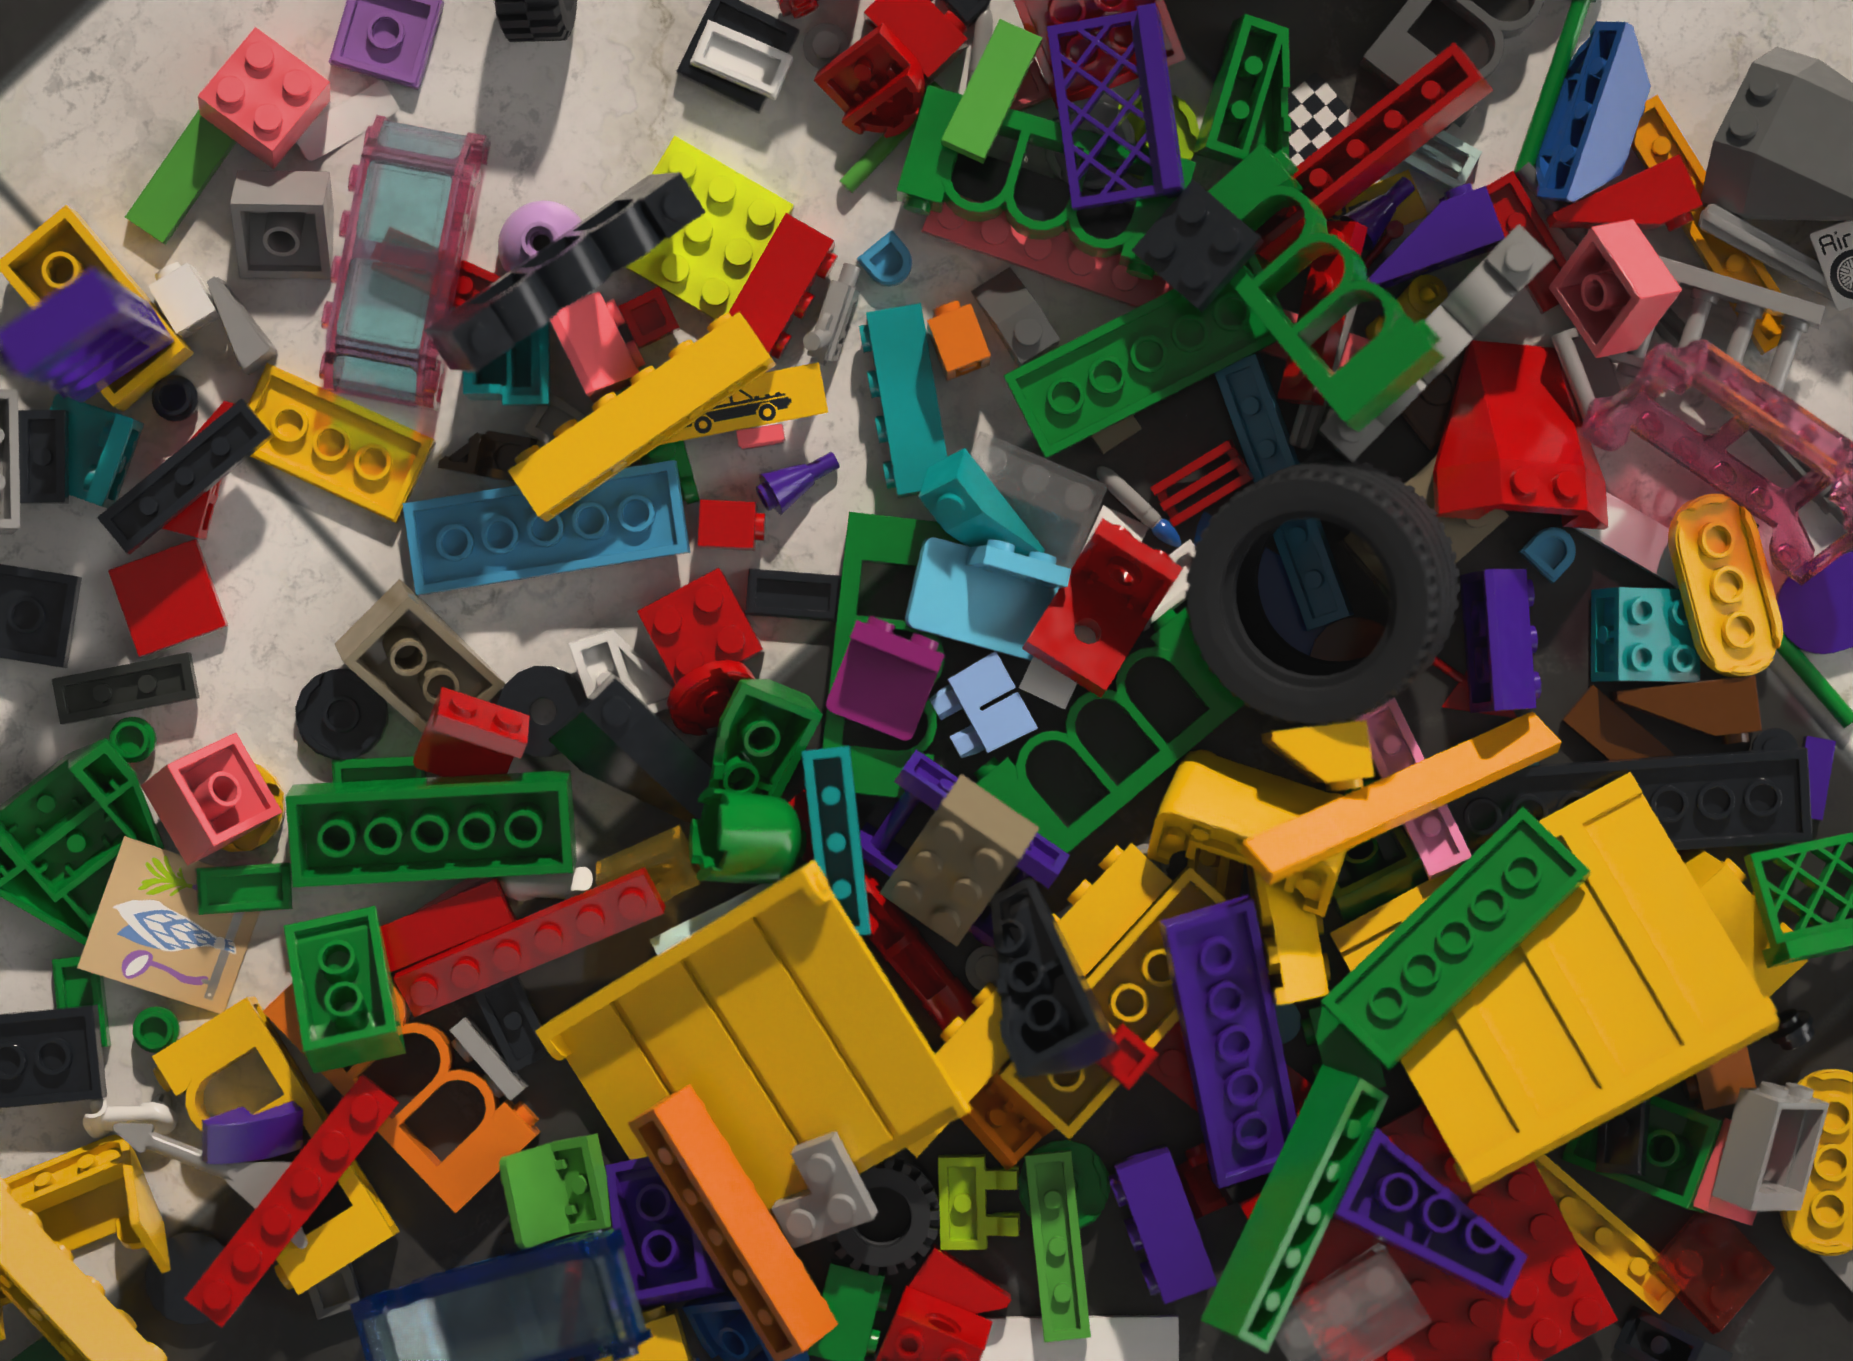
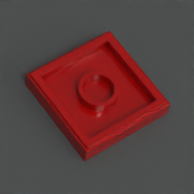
(168, 598)

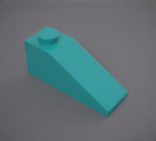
(972, 506)

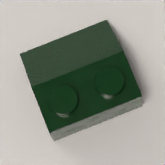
(1376, 874)

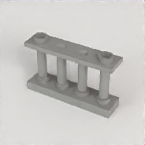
(1751, 304)

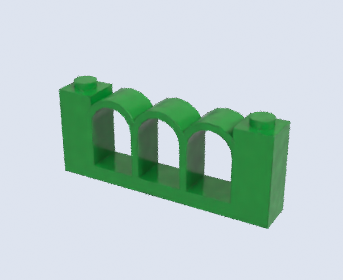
(930, 166)
(1387, 364)
(884, 542)
(1176, 647)

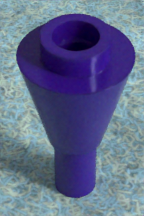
(1379, 211)
(785, 486)

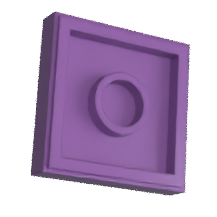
(387, 39)

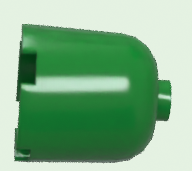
(745, 838)

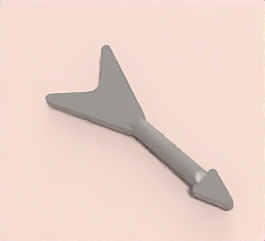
(248, 1179)

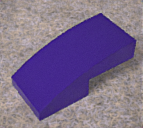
(247, 1137)

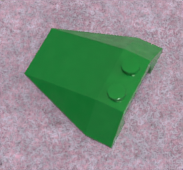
(67, 833)

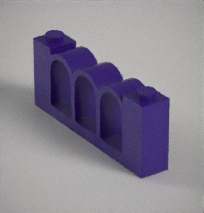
(83, 337)

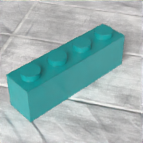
(907, 395)
(837, 830)

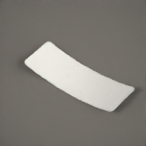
(347, 121)

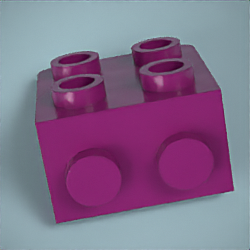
(885, 678)

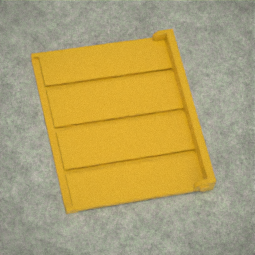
(1589, 1010)
(775, 1031)

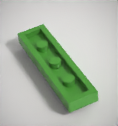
(1057, 1246)

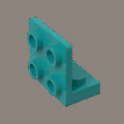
(98, 450)
(1641, 636)

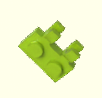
(964, 1202)

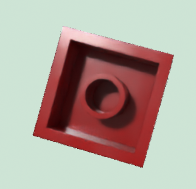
(700, 626)

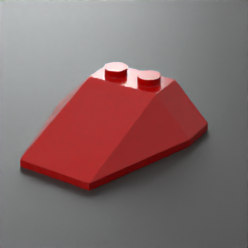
(1517, 441)

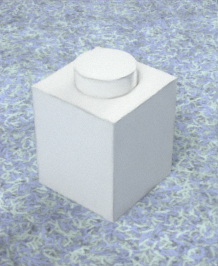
(183, 298)

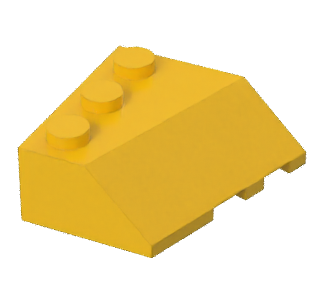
(1289, 941)

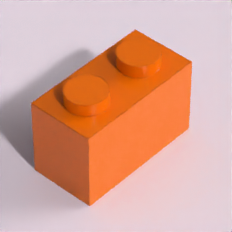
(957, 340)

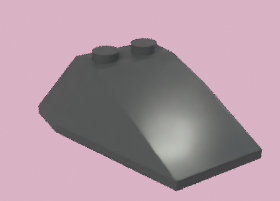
(1785, 143)

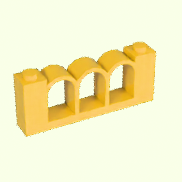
(218, 1044)

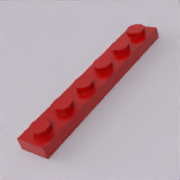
(529, 942)
(291, 1200)

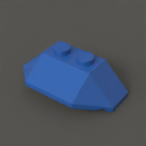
(1594, 115)

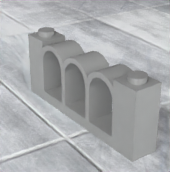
(1456, 323)

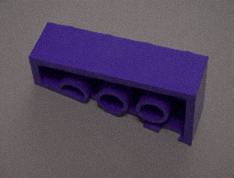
(1416, 1214)

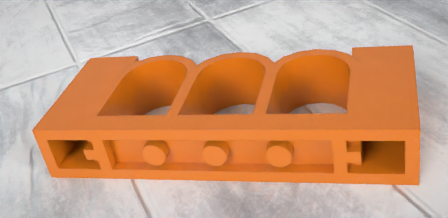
(476, 1160)

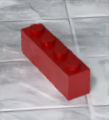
(782, 282)

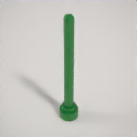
(1553, 83)

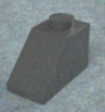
(1016, 317)

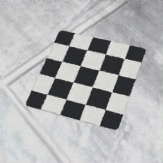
(1315, 117)

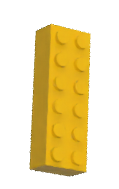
(1131, 989)

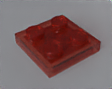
(1711, 1269)

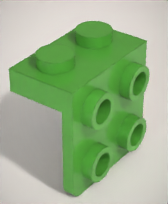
(556, 1190)

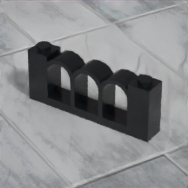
(564, 271)

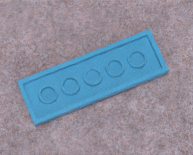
(501, 539)

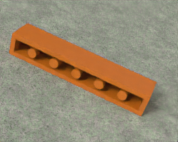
(733, 1224)

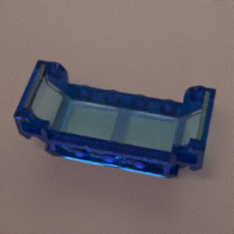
(514, 1307)

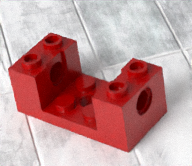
(933, 1331)

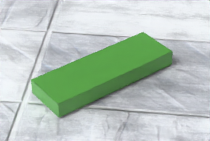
(991, 91)
(180, 179)

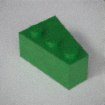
(1248, 94)

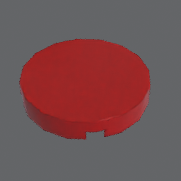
(703, 695)

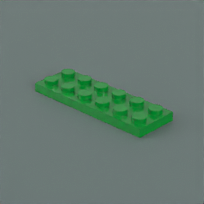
(1133, 364)
(1455, 938)

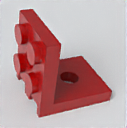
(1113, 594)

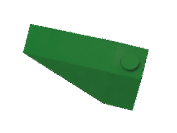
(762, 737)

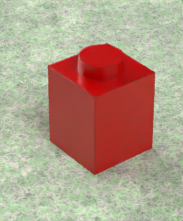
(730, 525)

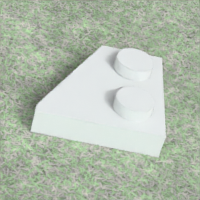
(608, 653)

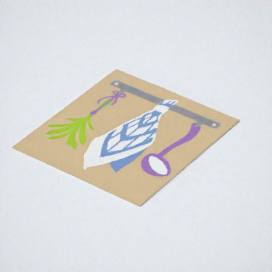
(153, 935)

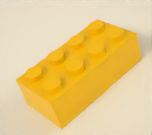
(60, 254)

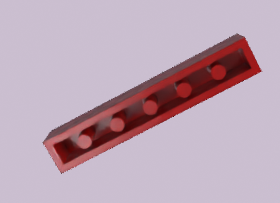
(1378, 142)

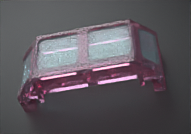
(399, 262)

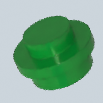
(133, 739)
(156, 1029)

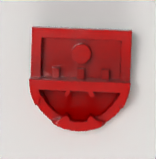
(875, 84)

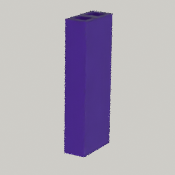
(1820, 764)

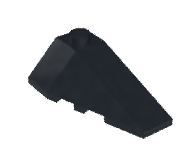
(633, 750)
(1046, 1002)

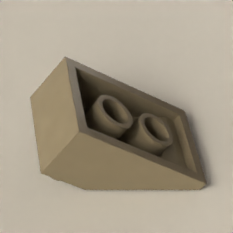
(411, 654)

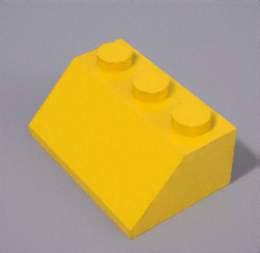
(1327, 753)

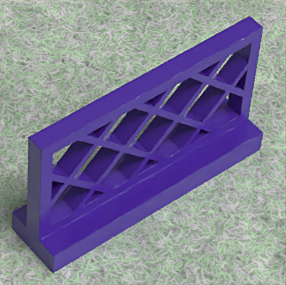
(1156, 100)

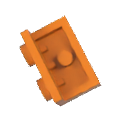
(1005, 1121)

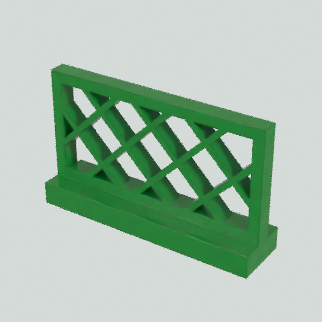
(1803, 942)

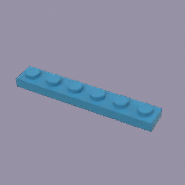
(1266, 451)

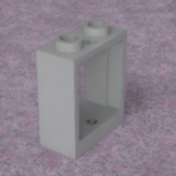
(1770, 1147)

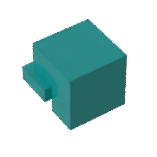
(517, 375)

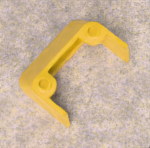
(91, 1197)

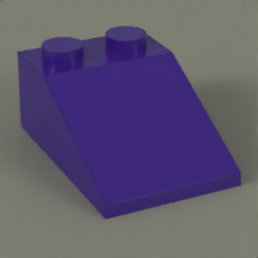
(1452, 233)
(661, 1246)

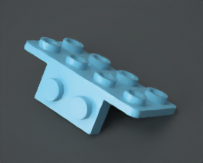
(982, 593)

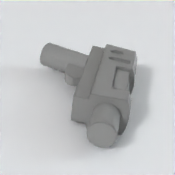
(829, 334)

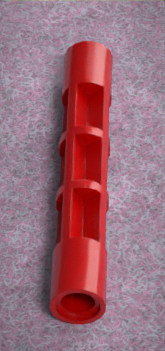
(903, 946)

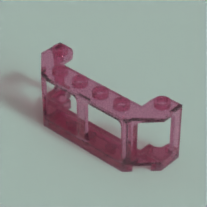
(1754, 406)

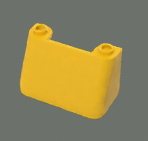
(1223, 803)

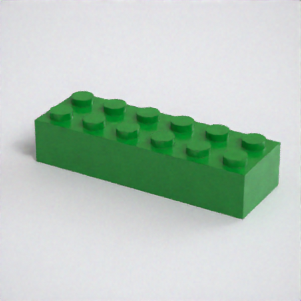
(431, 828)

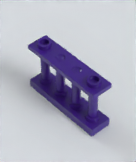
(930, 783)

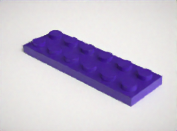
(1230, 1037)

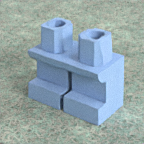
(975, 688)

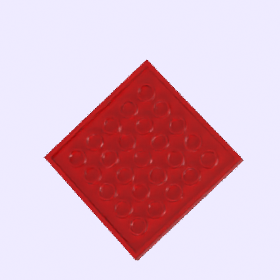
(1551, 1300)

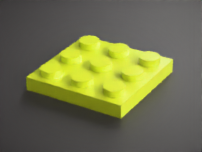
(718, 250)

